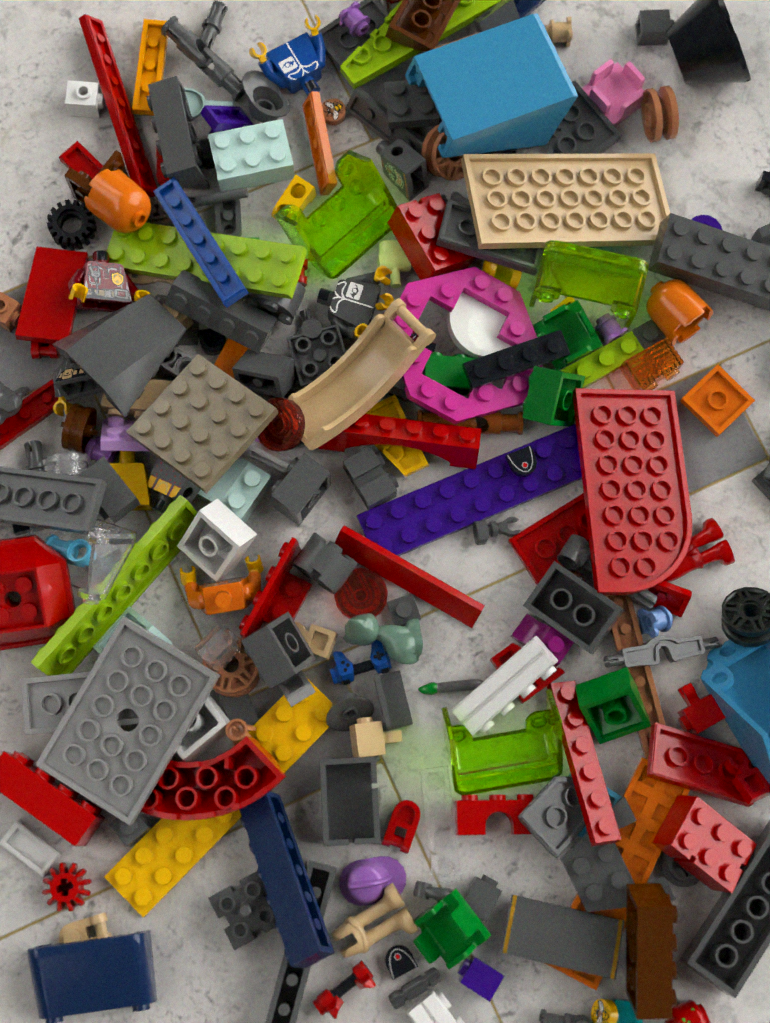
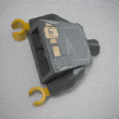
(71, 383)

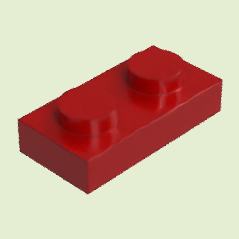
(672, 597)

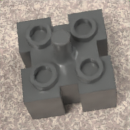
(244, 910)

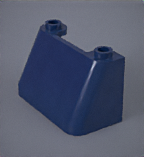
(93, 975)

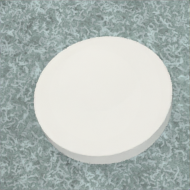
(475, 327)

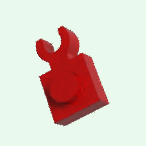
(747, 781)

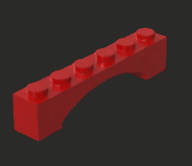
(451, 442)

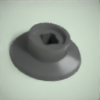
(346, 710)

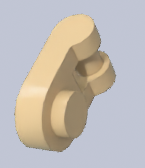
(79, 929)

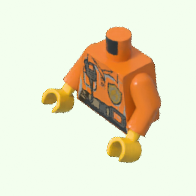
(224, 594)

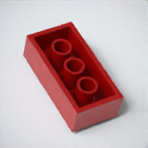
(48, 801)

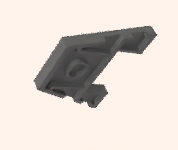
(600, 870)

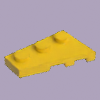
(405, 459)

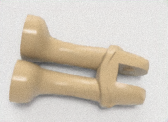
(364, 939)

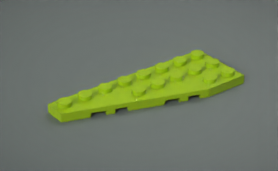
(382, 54)

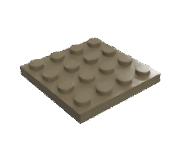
(202, 423)

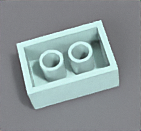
(251, 155)

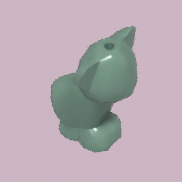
(401, 642)

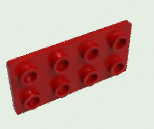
(281, 594)

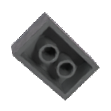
(573, 608)

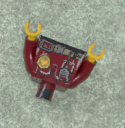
(103, 285)

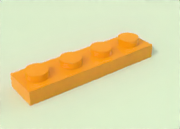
(150, 63)

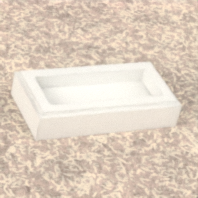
(30, 848)

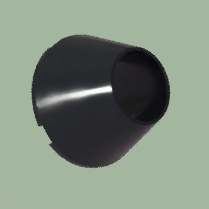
(707, 45)

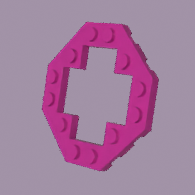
(516, 329)

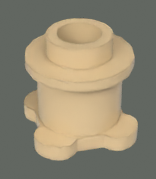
(560, 31)

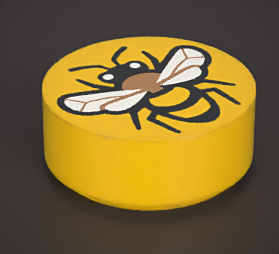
(604, 1011)

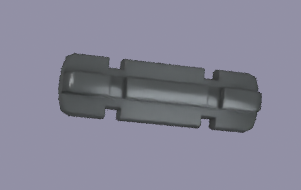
(414, 988)

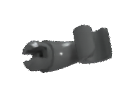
(426, 891)

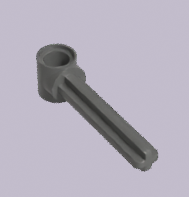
(577, 555)

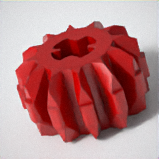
(59, 879)

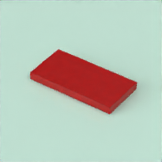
(46, 308)
(543, 541)
(693, 763)

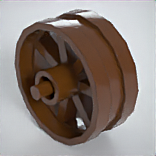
(78, 428)

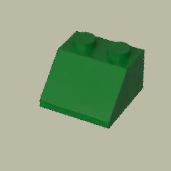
(551, 396)
(612, 705)

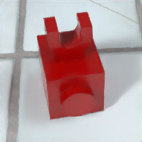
(699, 712)

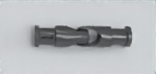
(203, 56)

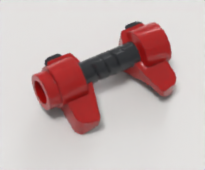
(330, 1000)

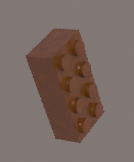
(650, 951)

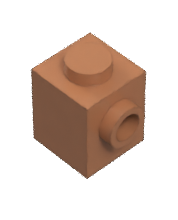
(9, 312)

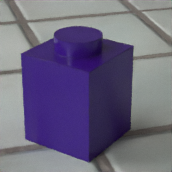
(480, 977)

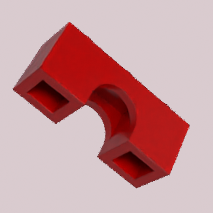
(473, 813)

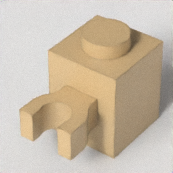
(369, 739)

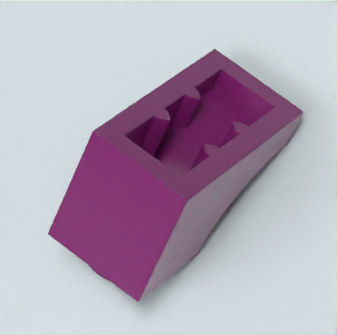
(552, 638)

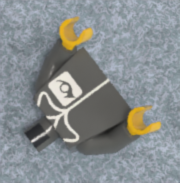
(354, 301)

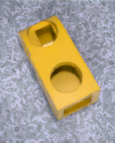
(297, 193)

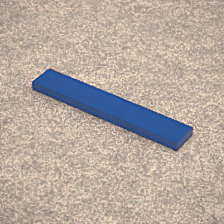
(200, 242)

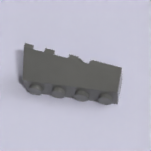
(175, 134)

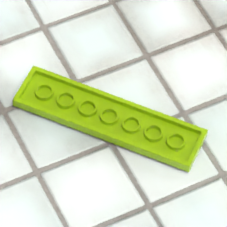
(162, 253)
(144, 564)

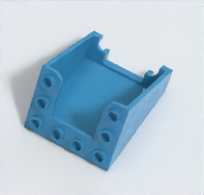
(496, 88)

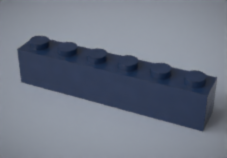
(286, 882)

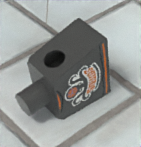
(403, 167)

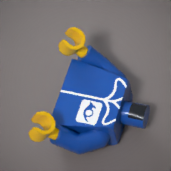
(295, 63)

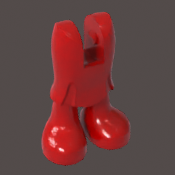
(695, 560)

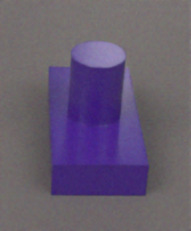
(224, 117)

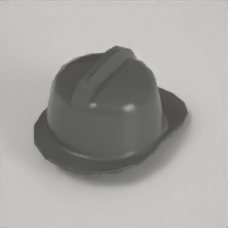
(264, 96)

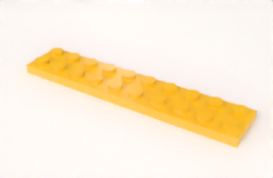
(178, 845)

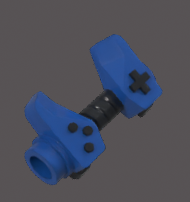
(345, 671)

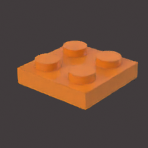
(717, 400)

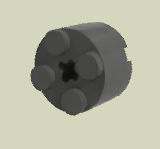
(281, 308)
(324, 563)

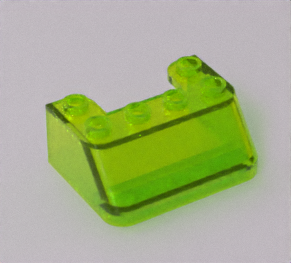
(344, 223)

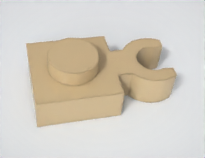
(319, 639)

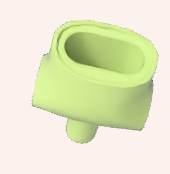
(395, 259)

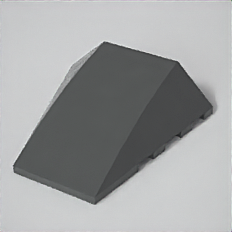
(124, 349)

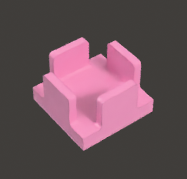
(616, 90)

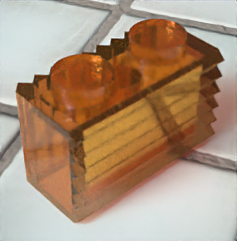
(652, 365)

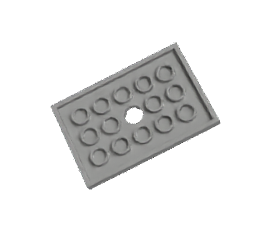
(90, 747)

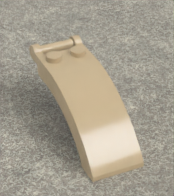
(361, 375)

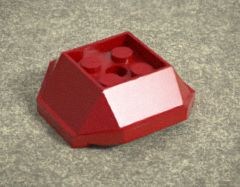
(44, 588)

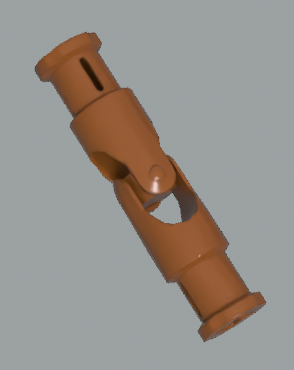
(494, 425)

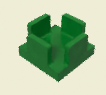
(576, 329)
(449, 930)

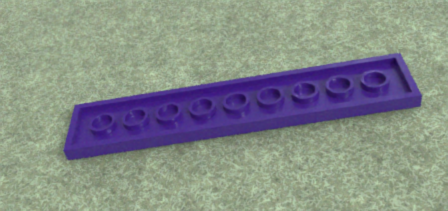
(472, 495)

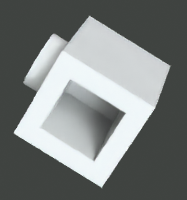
(84, 99)

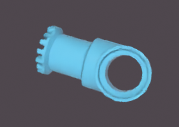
(70, 550)

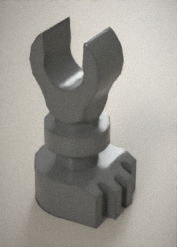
(482, 531)

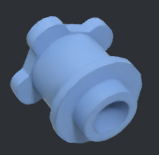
(654, 621)

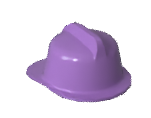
(365, 879)

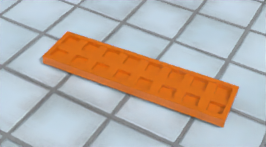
(650, 804)

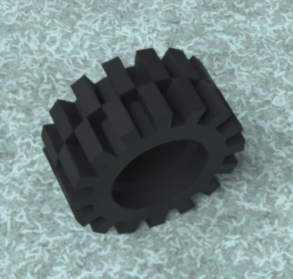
(68, 211)

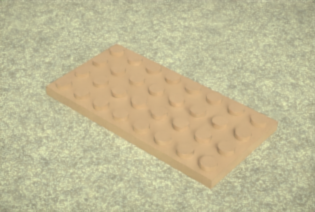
(564, 199)

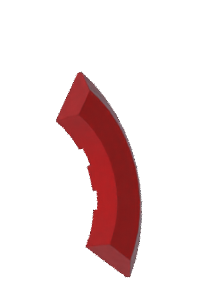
(214, 785)

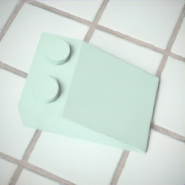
(240, 488)

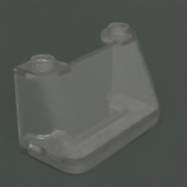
(109, 552)

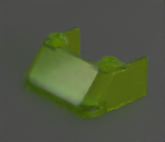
(590, 276)
(506, 757)

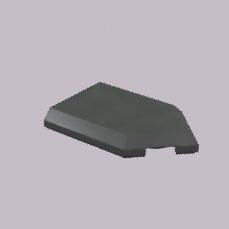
(554, 815)

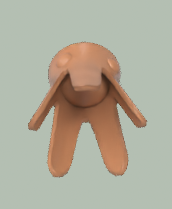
(237, 730)

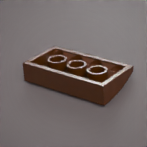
(421, 23)

